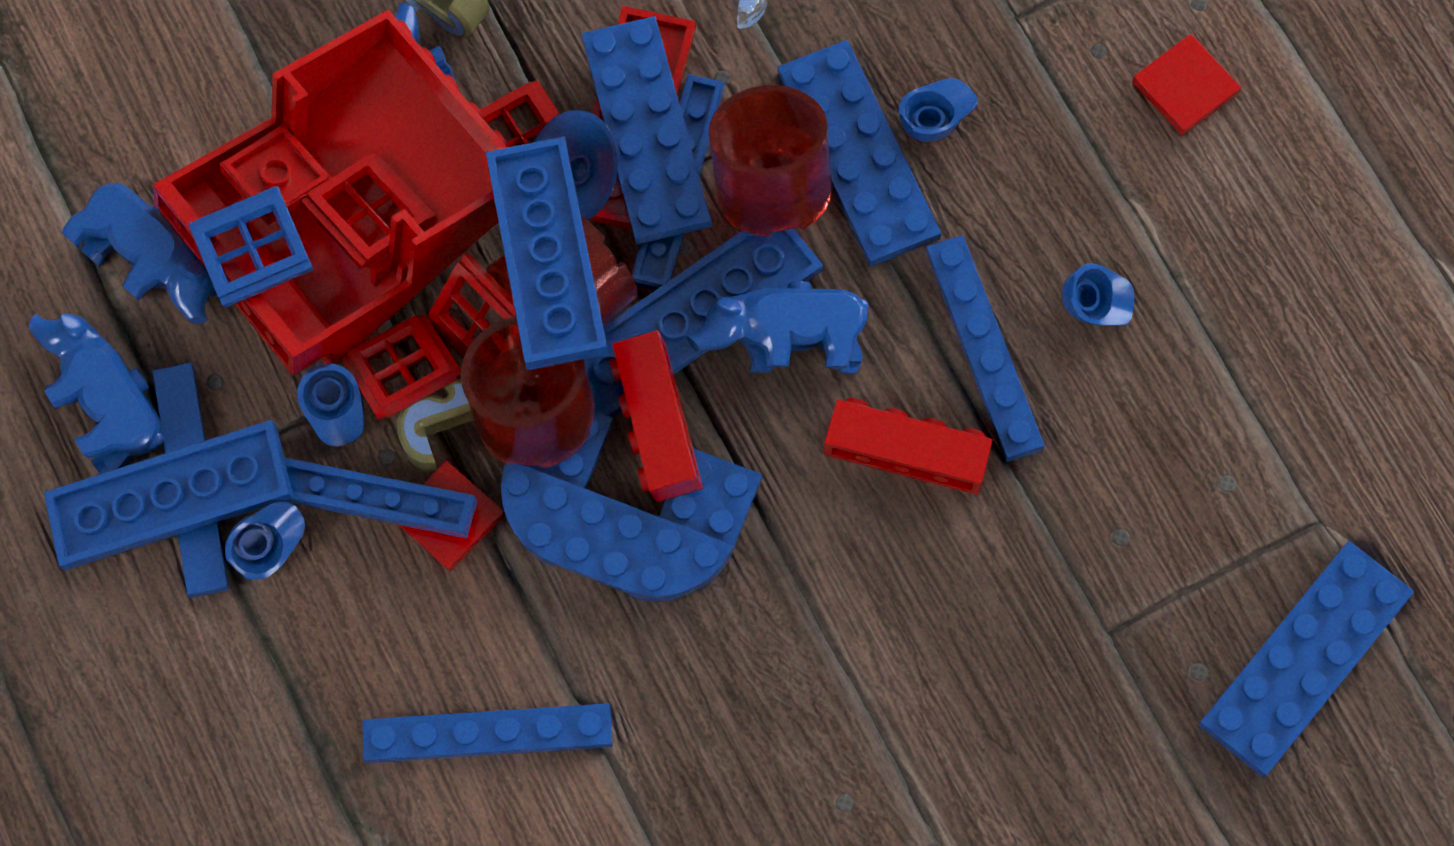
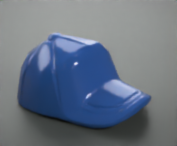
(936, 109)
(1098, 296)
(332, 404)
(264, 540)

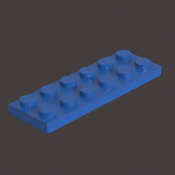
(648, 129)
(865, 159)
(546, 253)
(168, 495)
(1305, 659)

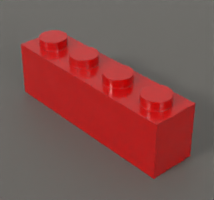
(656, 416)
(907, 445)

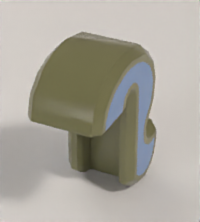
(454, 16)
(430, 417)

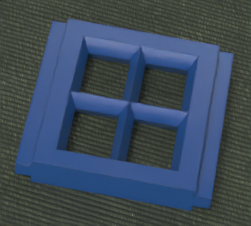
(263, 277)

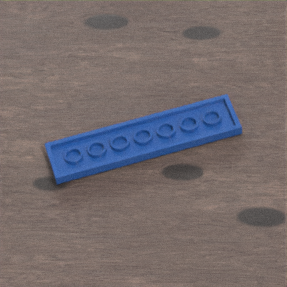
(680, 305)

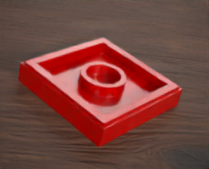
(1186, 84)
(272, 162)
(451, 549)

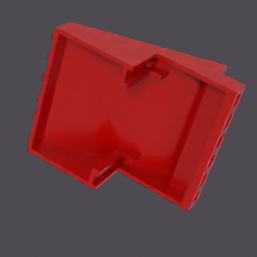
(341, 103)

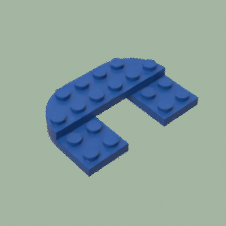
(621, 544)

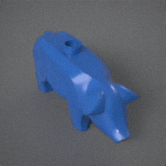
(146, 240)
(787, 320)
(105, 390)

